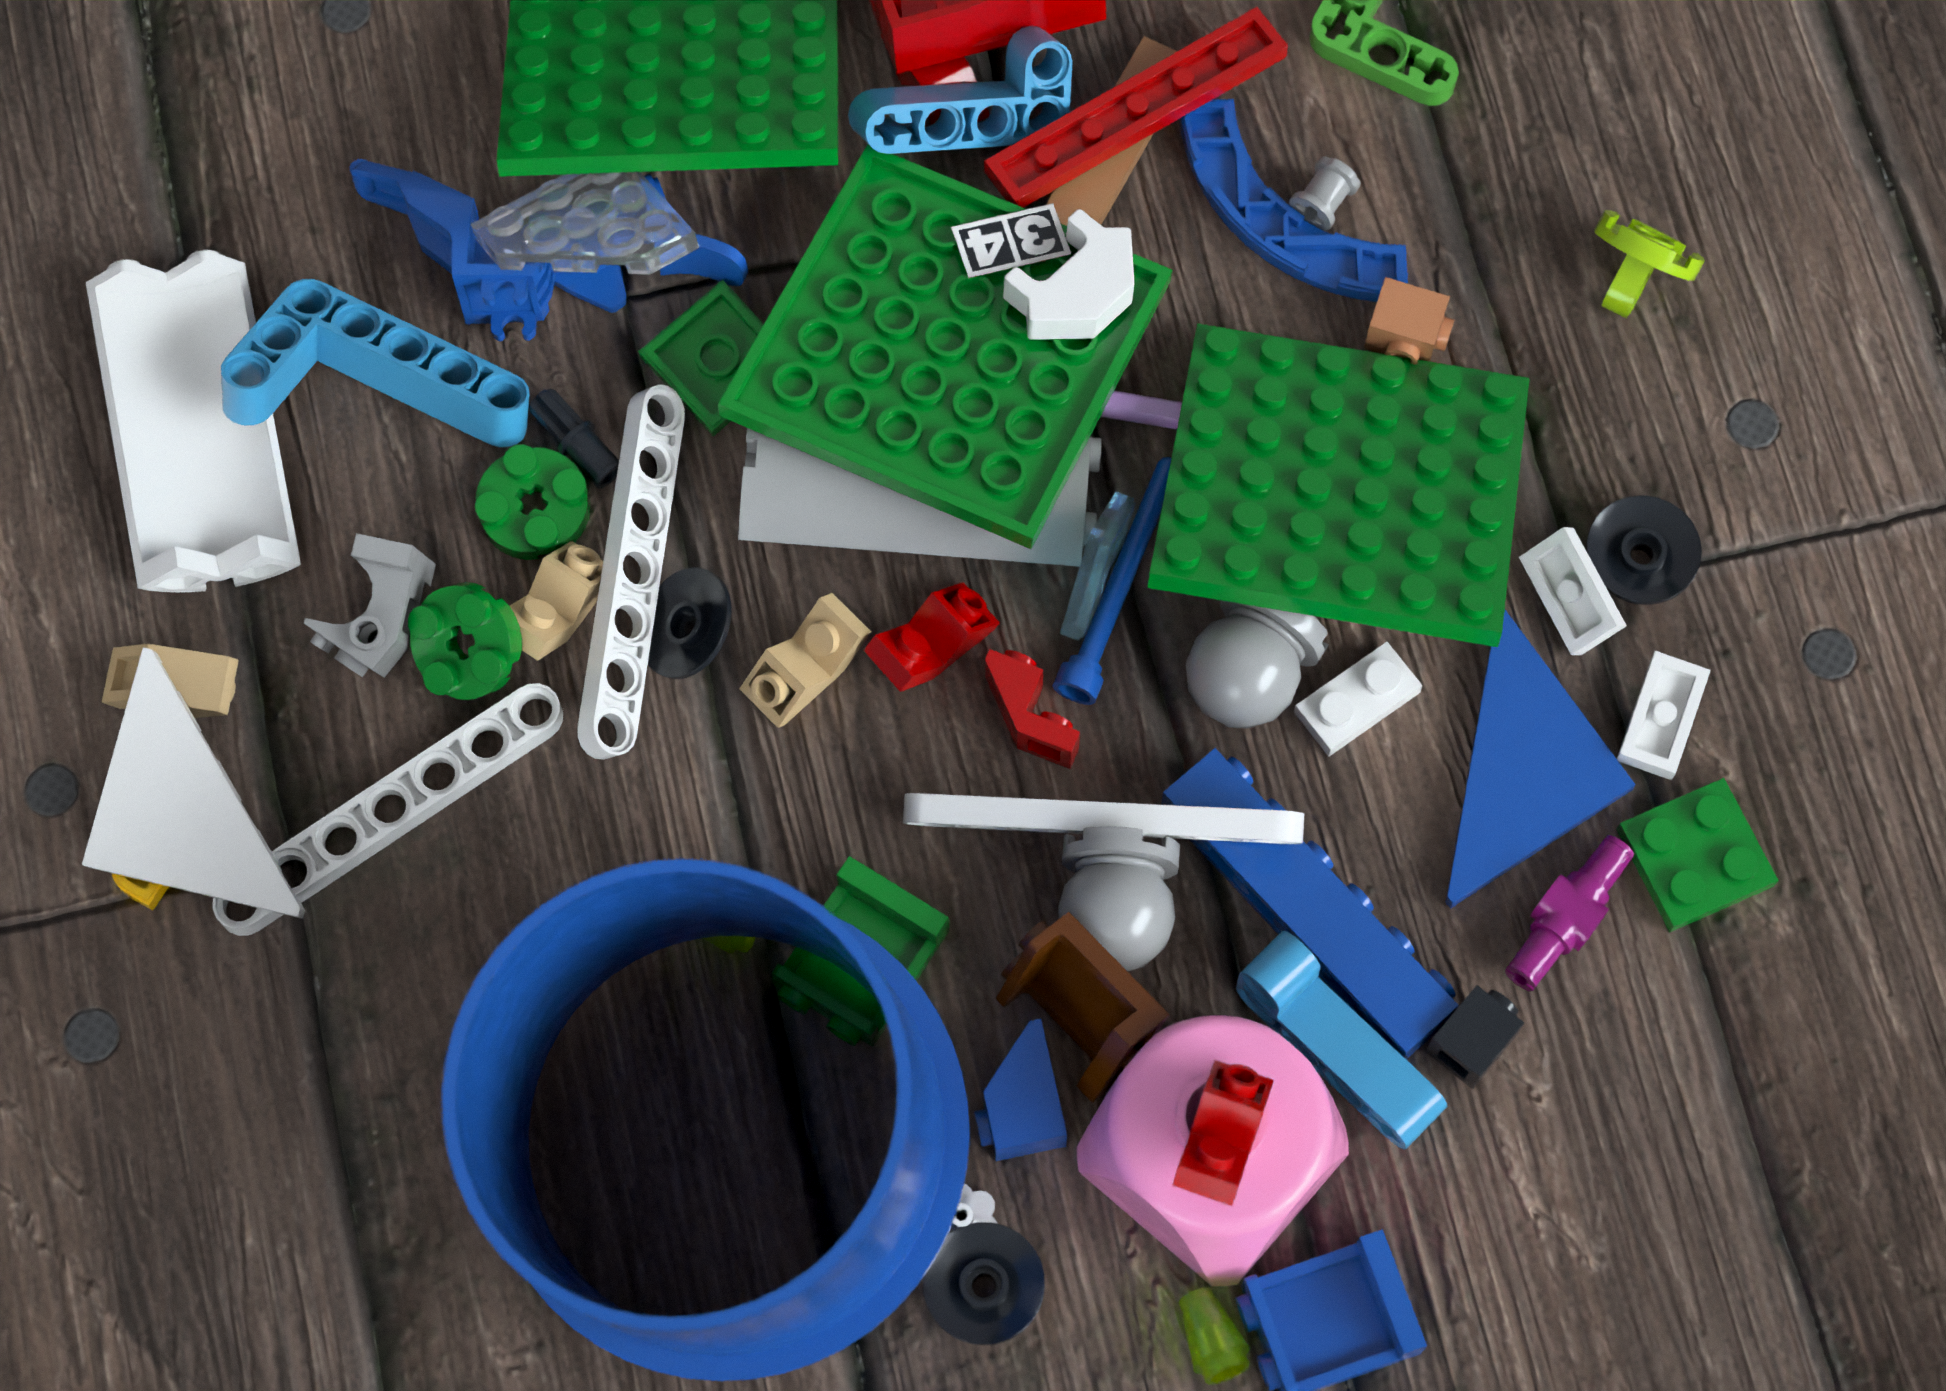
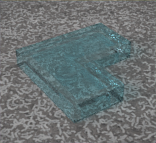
(1099, 554)

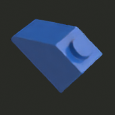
(1022, 1101)

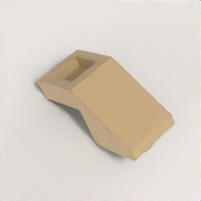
(558, 598)
(803, 666)
(200, 677)

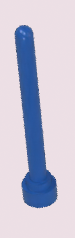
(1080, 676)

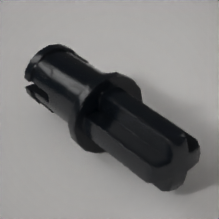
(575, 437)

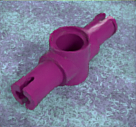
(1569, 913)

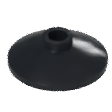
(1656, 529)
(689, 623)
(990, 1252)

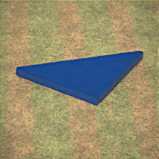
(1530, 769)

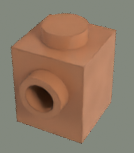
(1409, 322)

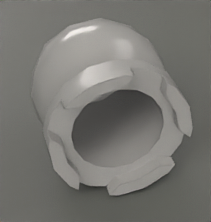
(1250, 663)
(1121, 891)

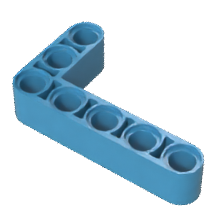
(376, 348)

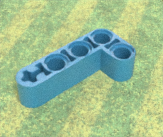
(963, 103)
(1343, 1048)

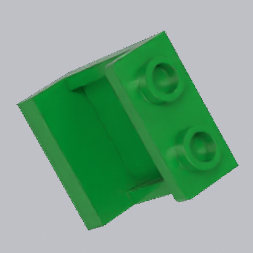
(887, 915)

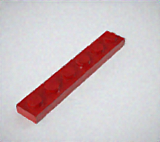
(1135, 108)

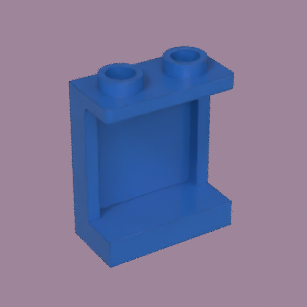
(1331, 1317)

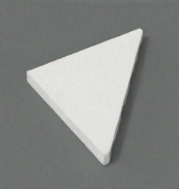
(174, 811)

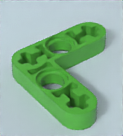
(1363, 33)

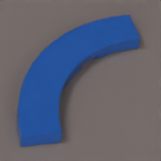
(1269, 223)

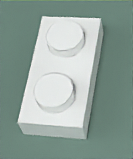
(1572, 591)
(1357, 698)
(1663, 715)

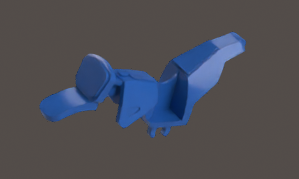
(499, 296)

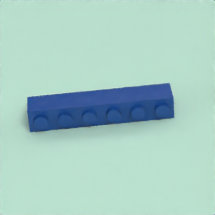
(1301, 895)

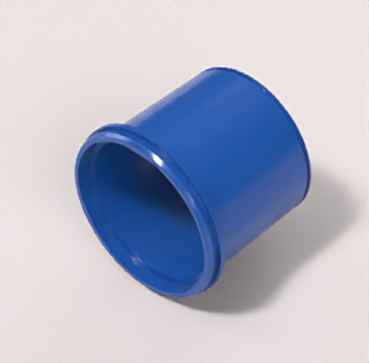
(532, 992)

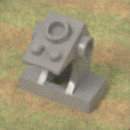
(397, 580)

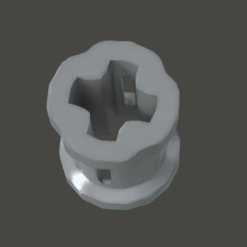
(1325, 192)

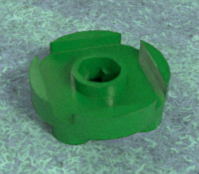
(522, 473)
(435, 645)

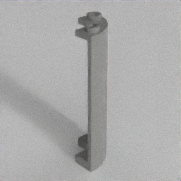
(815, 503)

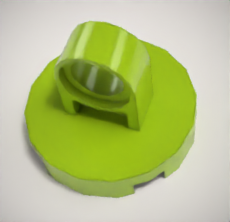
(1645, 251)

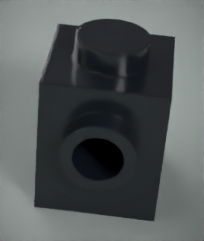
(1476, 1035)

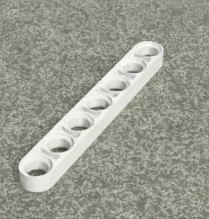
(615, 589)
(420, 801)
(1074, 816)

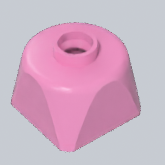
(1148, 1116)

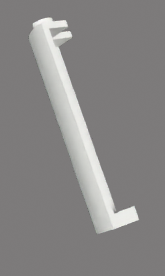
(194, 485)

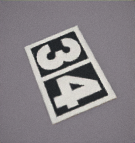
(1011, 240)

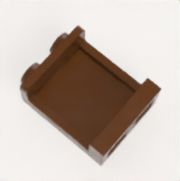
(1086, 996)

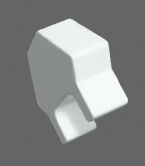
(1084, 290)

